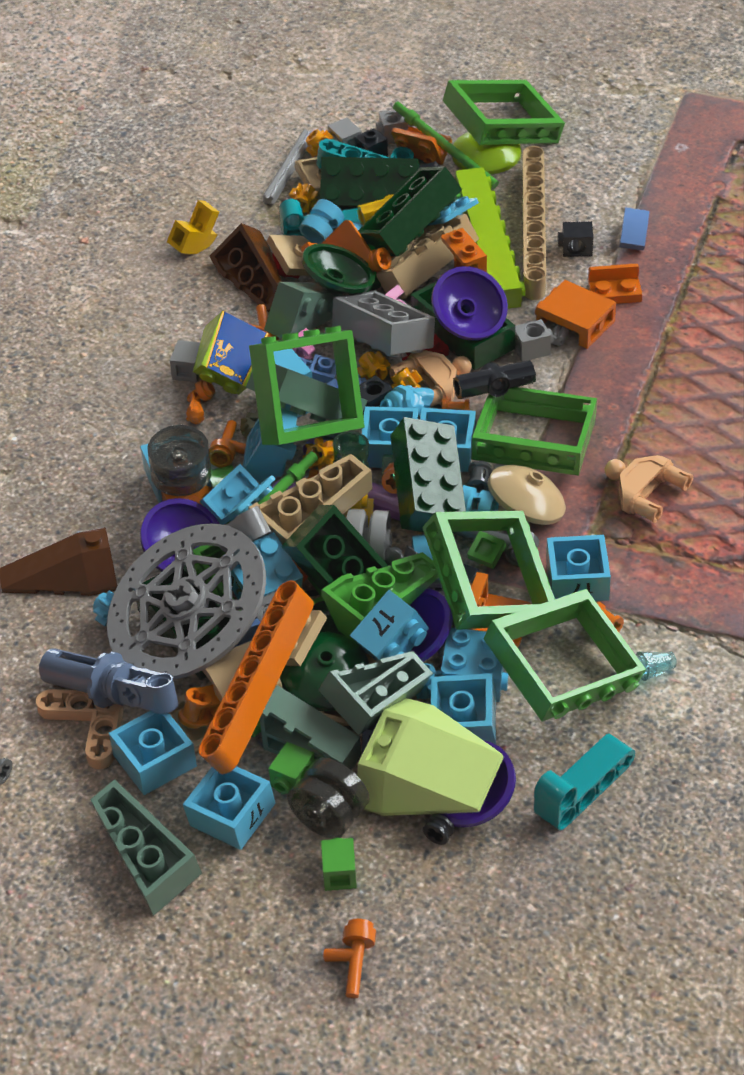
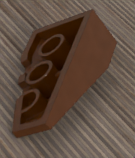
(248, 264)
(73, 564)

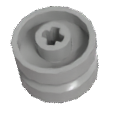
(379, 530)

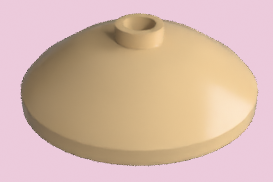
(527, 491)

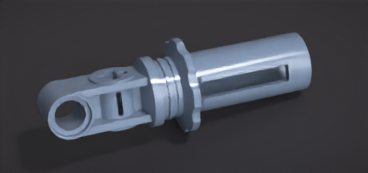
(110, 680)

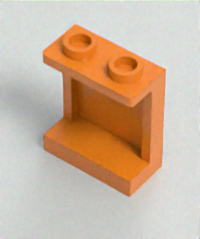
(464, 249)
(578, 311)

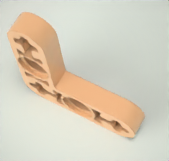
(98, 717)

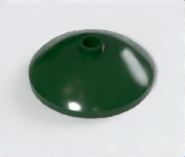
(337, 269)
(306, 679)

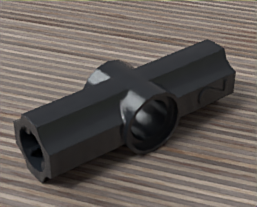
(494, 379)

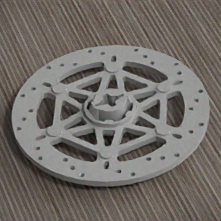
(186, 600)

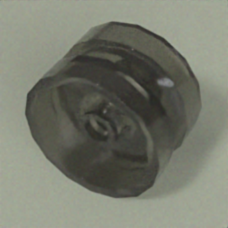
(179, 460)
(328, 798)

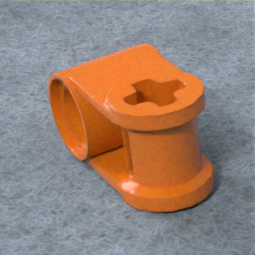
(199, 707)

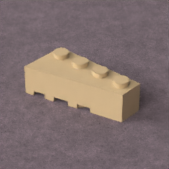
(423, 257)
(336, 484)

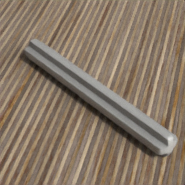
(286, 169)

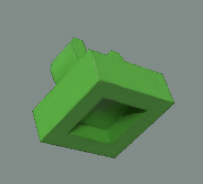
(486, 549)

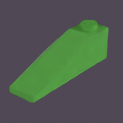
(353, 597)

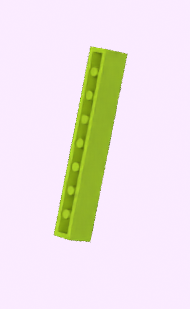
(491, 232)

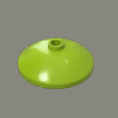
(493, 157)

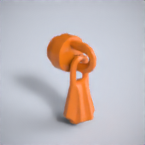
(195, 411)

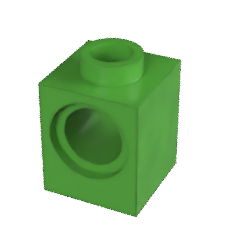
(289, 767)
(338, 864)

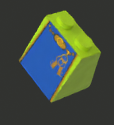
(225, 352)

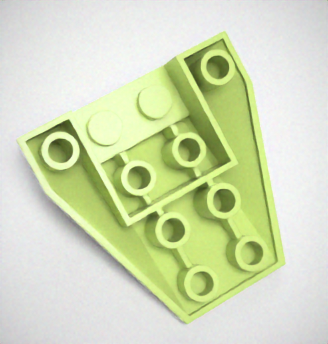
(425, 763)

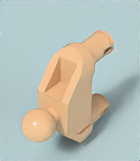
(436, 372)
(641, 479)

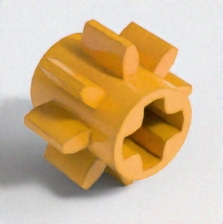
(313, 140)
(305, 195)
(373, 364)
(405, 378)
(326, 449)

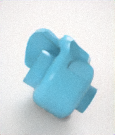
(408, 397)

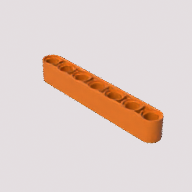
(256, 677)

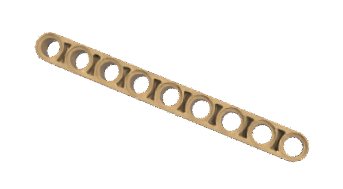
(534, 223)

